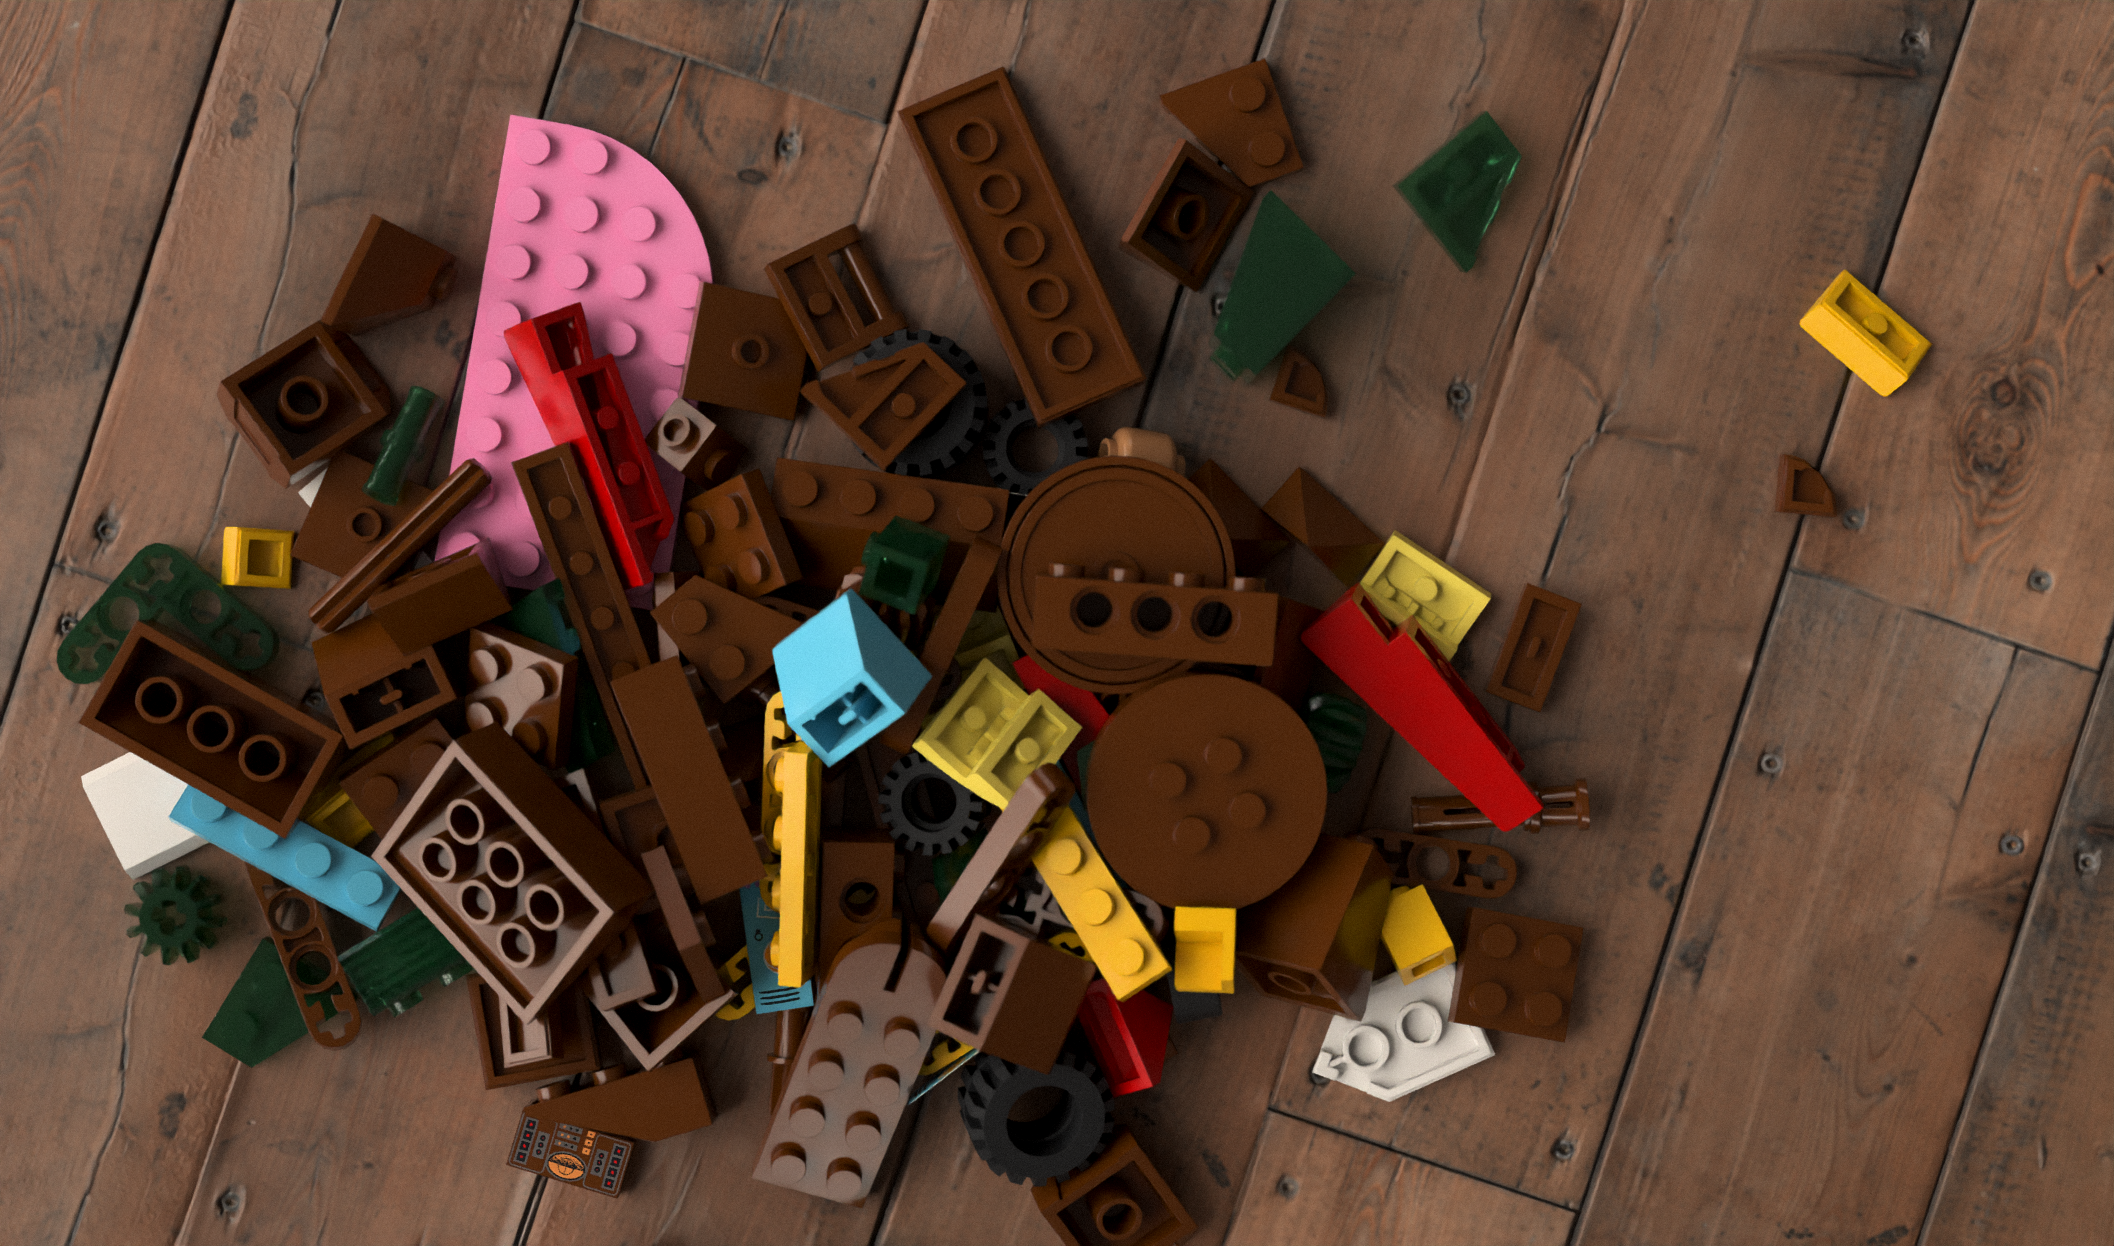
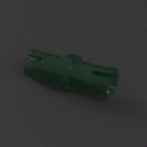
(403, 445)

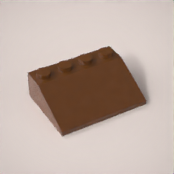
(510, 870)

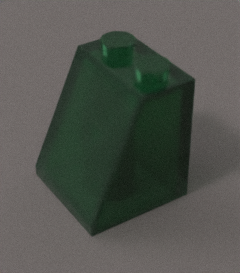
(1274, 291)

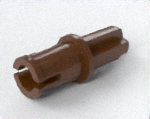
(788, 1035)

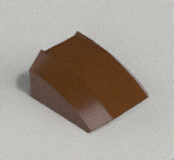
(304, 401)
(1116, 1200)

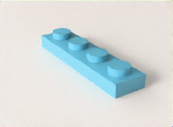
(303, 860)

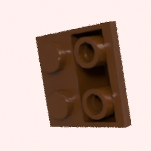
(376, 687)
(1012, 994)

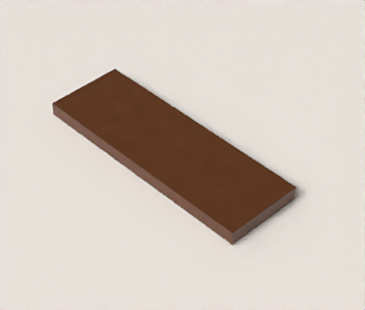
(1021, 247)

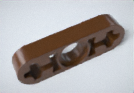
(1476, 854)

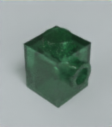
(903, 564)

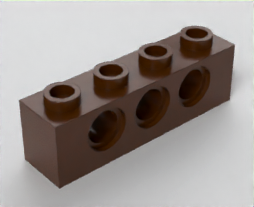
(1245, 640)
(846, 859)

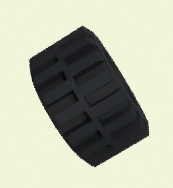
(966, 411)
(1047, 1144)

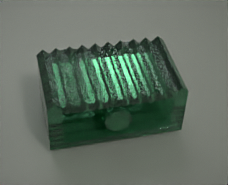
(400, 961)

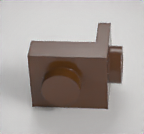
(695, 445)

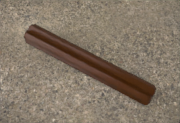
(400, 545)

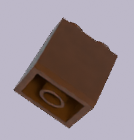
(1320, 930)

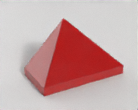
(1126, 1036)

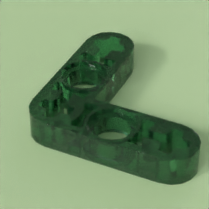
(175, 598)

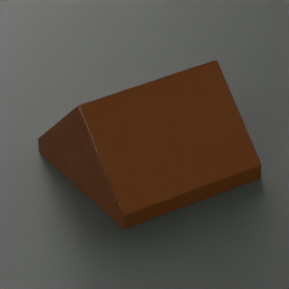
(1185, 216)
(441, 598)
(667, 1019)

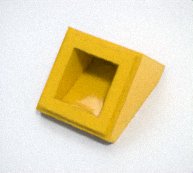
(257, 557)

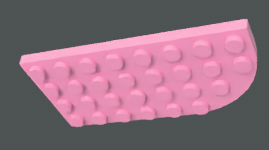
(567, 228)

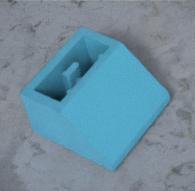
(845, 677)

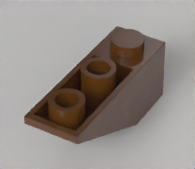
(633, 1102)

